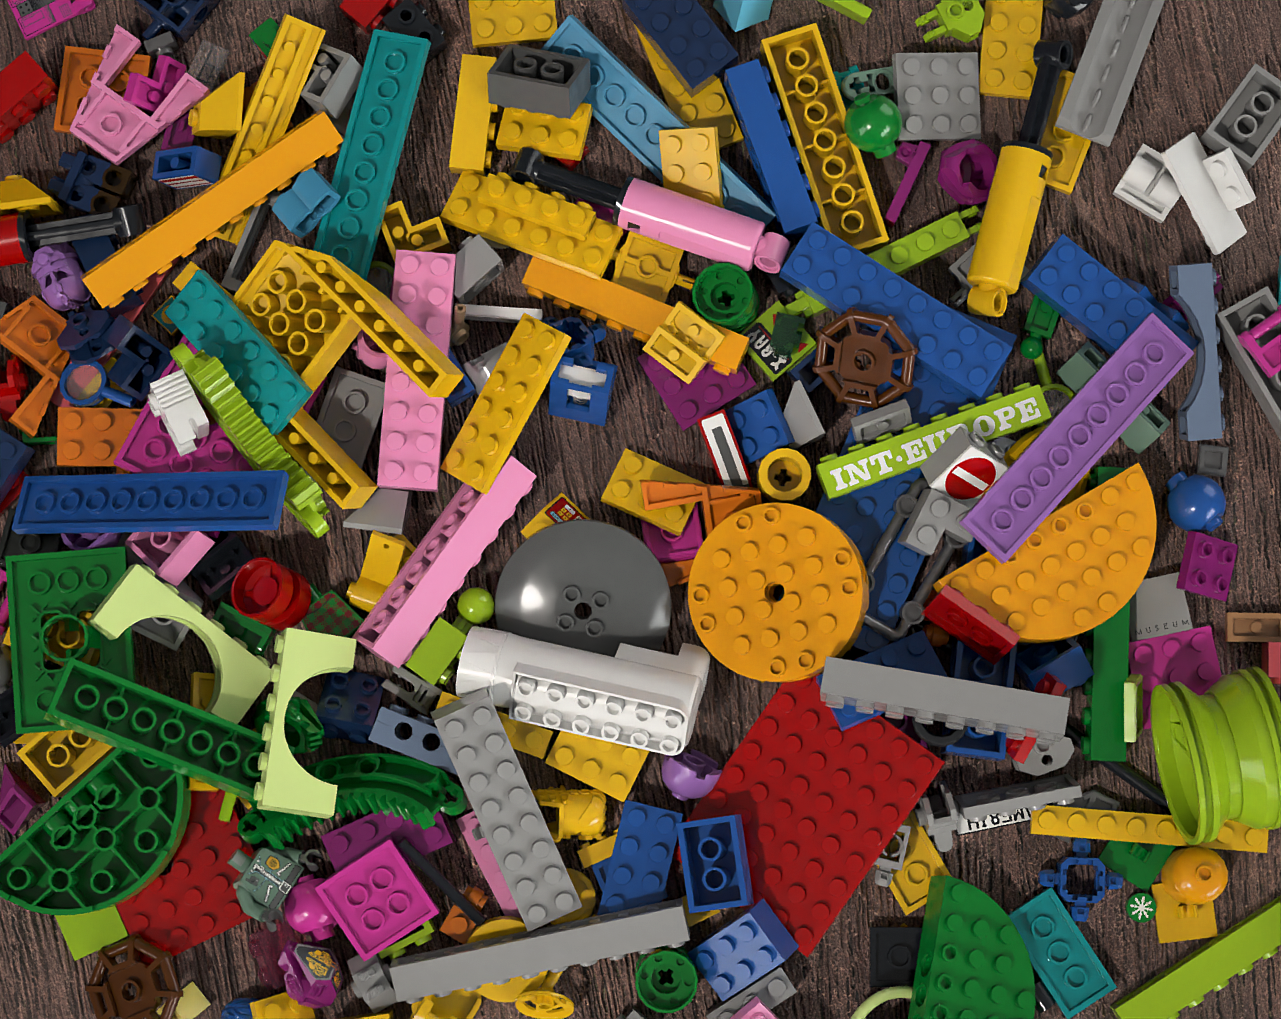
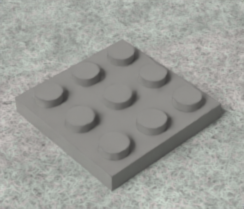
(937, 96)

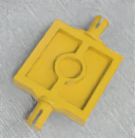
(649, 267)

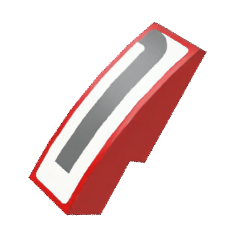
(723, 450)

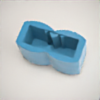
(306, 202)

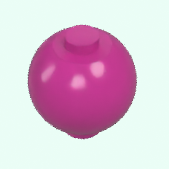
(307, 911)

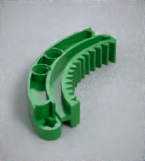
(364, 782)

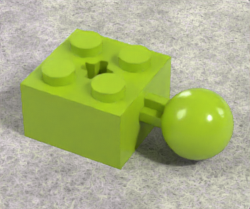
(445, 641)

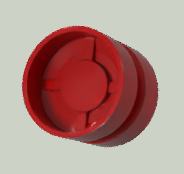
(271, 593)

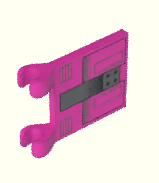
(42, 15)

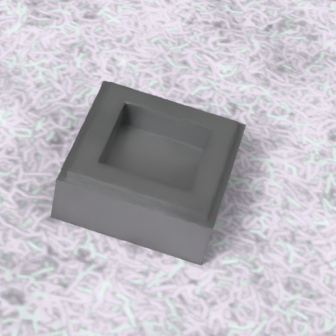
(1212, 460)

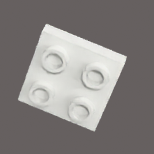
(1148, 185)

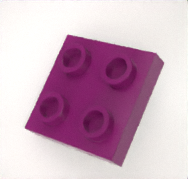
(1207, 566)

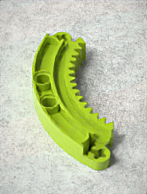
(250, 435)

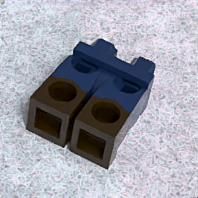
(84, 180)

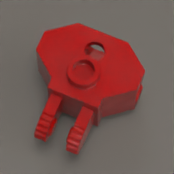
(12, 387)

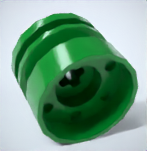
(715, 286)
(670, 993)

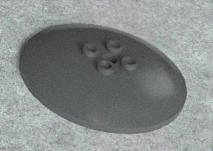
(589, 565)

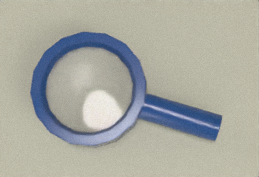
(88, 385)

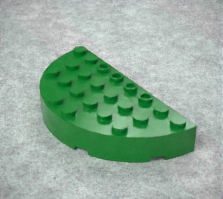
(99, 839)
(970, 958)

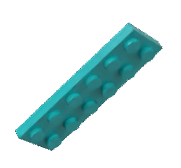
(255, 366)

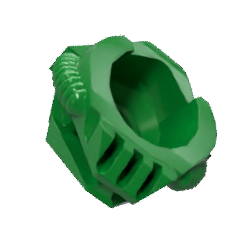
(300, 724)

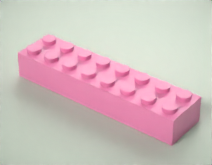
(410, 417)
(441, 564)

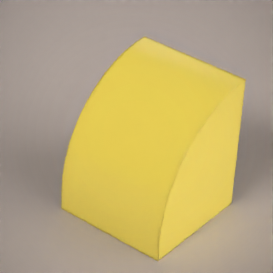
(190, 1004)

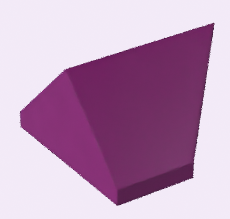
(17, 801)

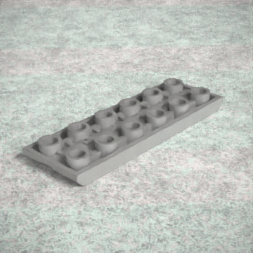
(1108, 68)

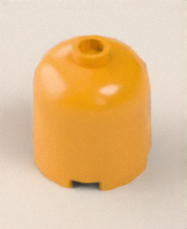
(1194, 875)

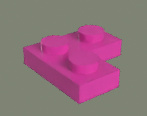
(150, 93)

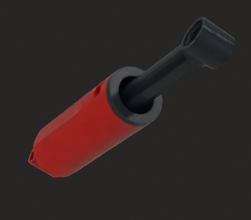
(23, 236)

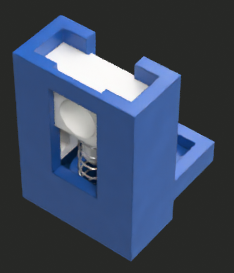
(581, 391)

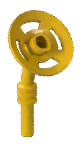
(545, 1000)

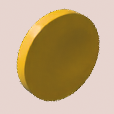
(511, 990)

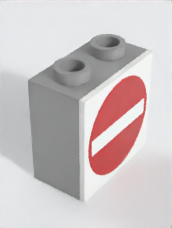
(964, 467)

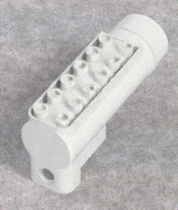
(625, 699)

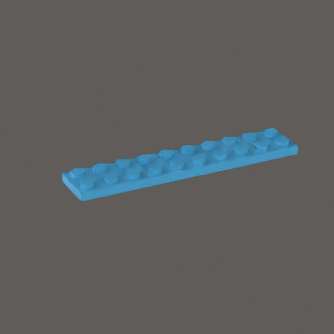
(637, 114)

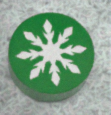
(1140, 907)

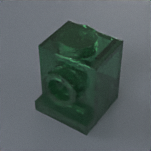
(785, 335)

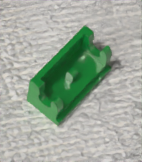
(251, 632)

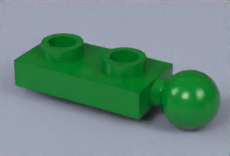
(1039, 323)

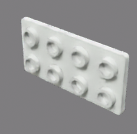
(1211, 189)

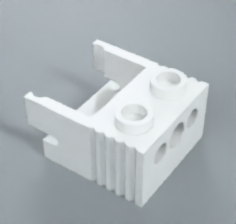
(179, 409)

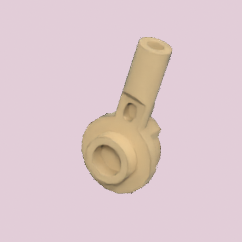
(459, 328)

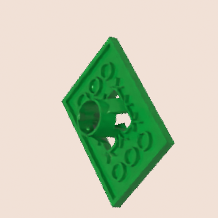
(64, 586)

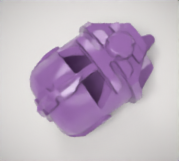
(59, 276)

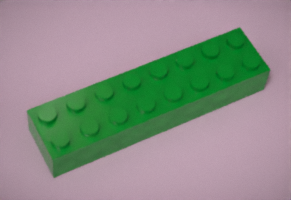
(157, 728)

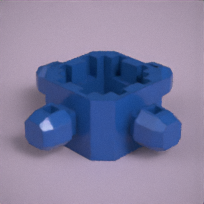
(583, 337)
(1111, 880)

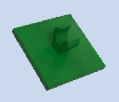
(1136, 861)

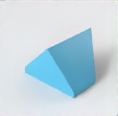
(743, 13)

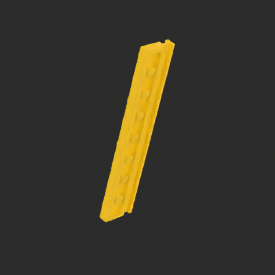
(273, 101)

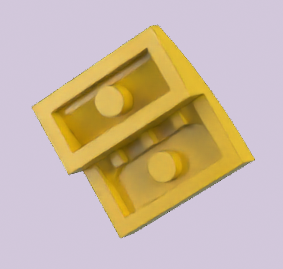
(684, 342)

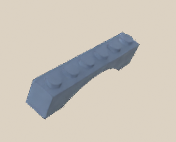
(1201, 411)

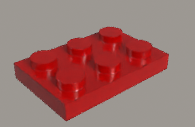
(970, 624)

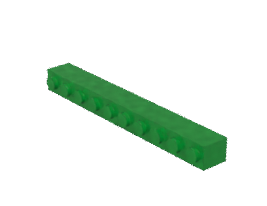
(1109, 661)

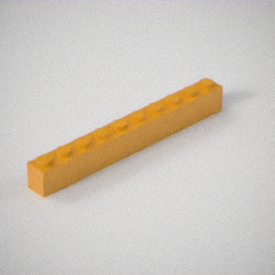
(211, 209)

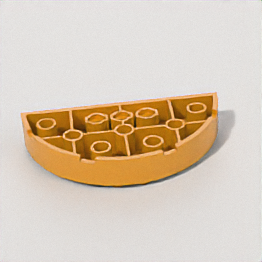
(1073, 565)

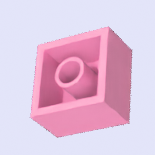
(170, 553)

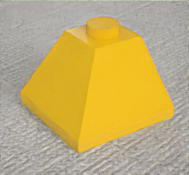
(221, 111)
(21, 195)

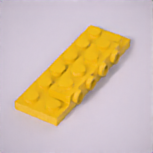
(532, 222)

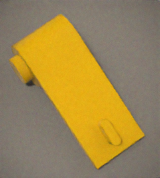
(378, 571)

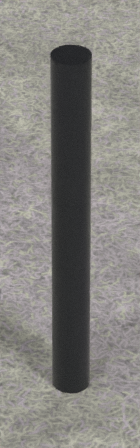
(440, 881)

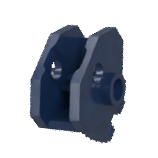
(85, 334)

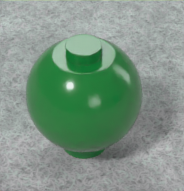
(873, 124)

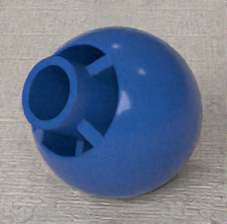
(1195, 502)

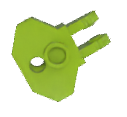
(954, 20)

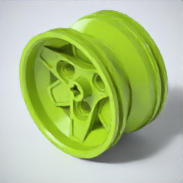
(1219, 753)

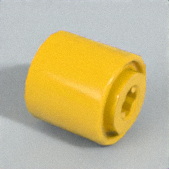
(795, 467)

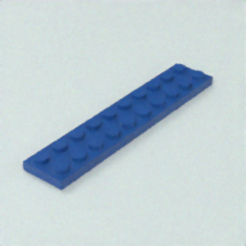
(151, 502)

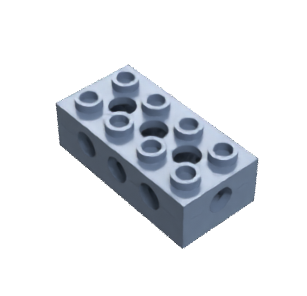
(387, 733)

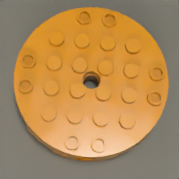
(735, 587)

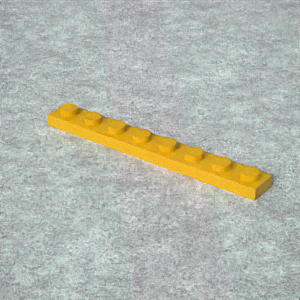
(1138, 828)

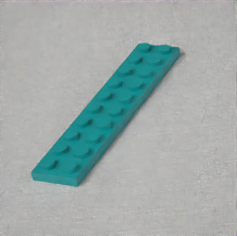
(372, 148)

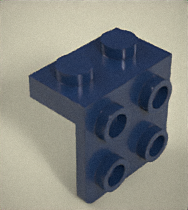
(350, 705)

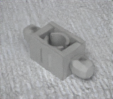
(883, 875)

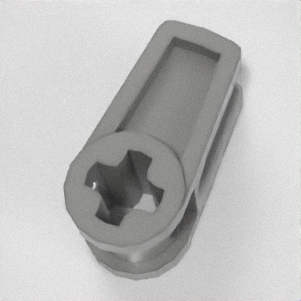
(423, 693)

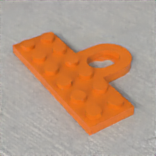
(95, 435)

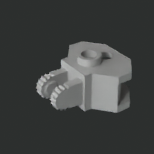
(1057, 755)
(939, 816)
(372, 982)

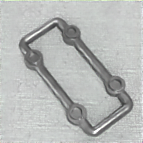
(910, 611)

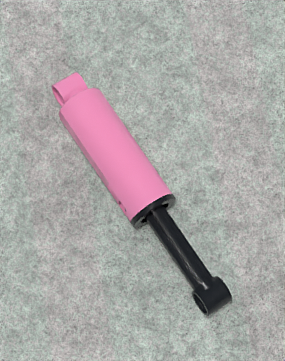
(664, 215)

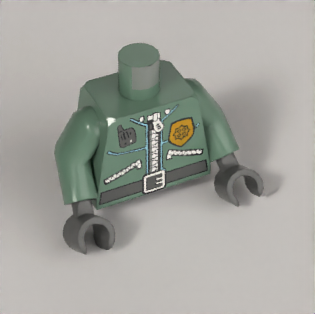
(268, 879)

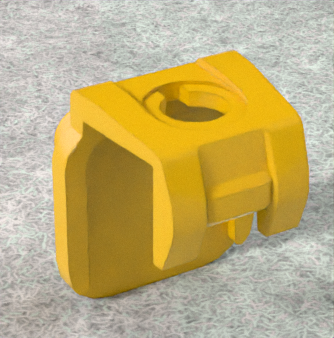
(457, 1005)

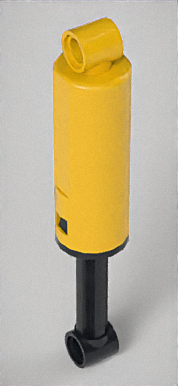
(1016, 192)

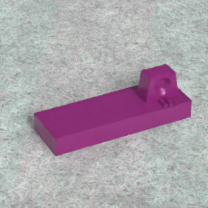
(913, 158)

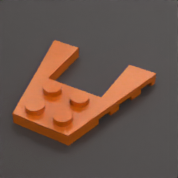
(32, 335)
(717, 505)

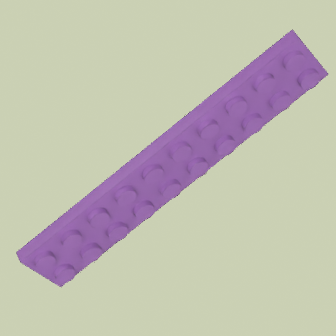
(1076, 438)

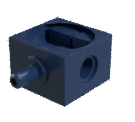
(177, 16)

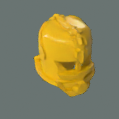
(576, 812)

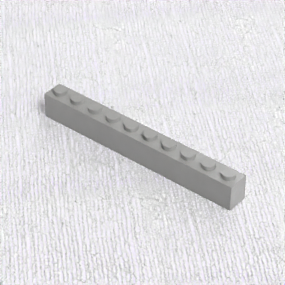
(540, 950)

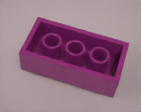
(364, 834)

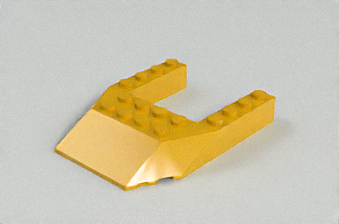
(311, 314)

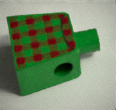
(331, 614)

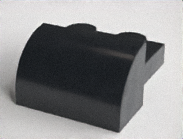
(221, 564)

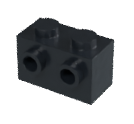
(412, 21)

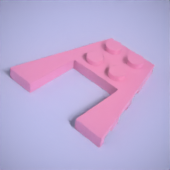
(116, 126)

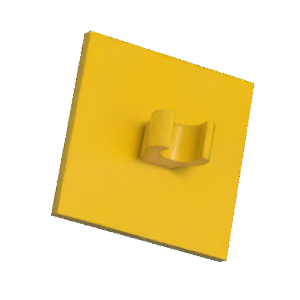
(1180, 921)

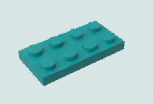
(1061, 953)

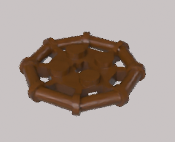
(875, 347)
(141, 975)

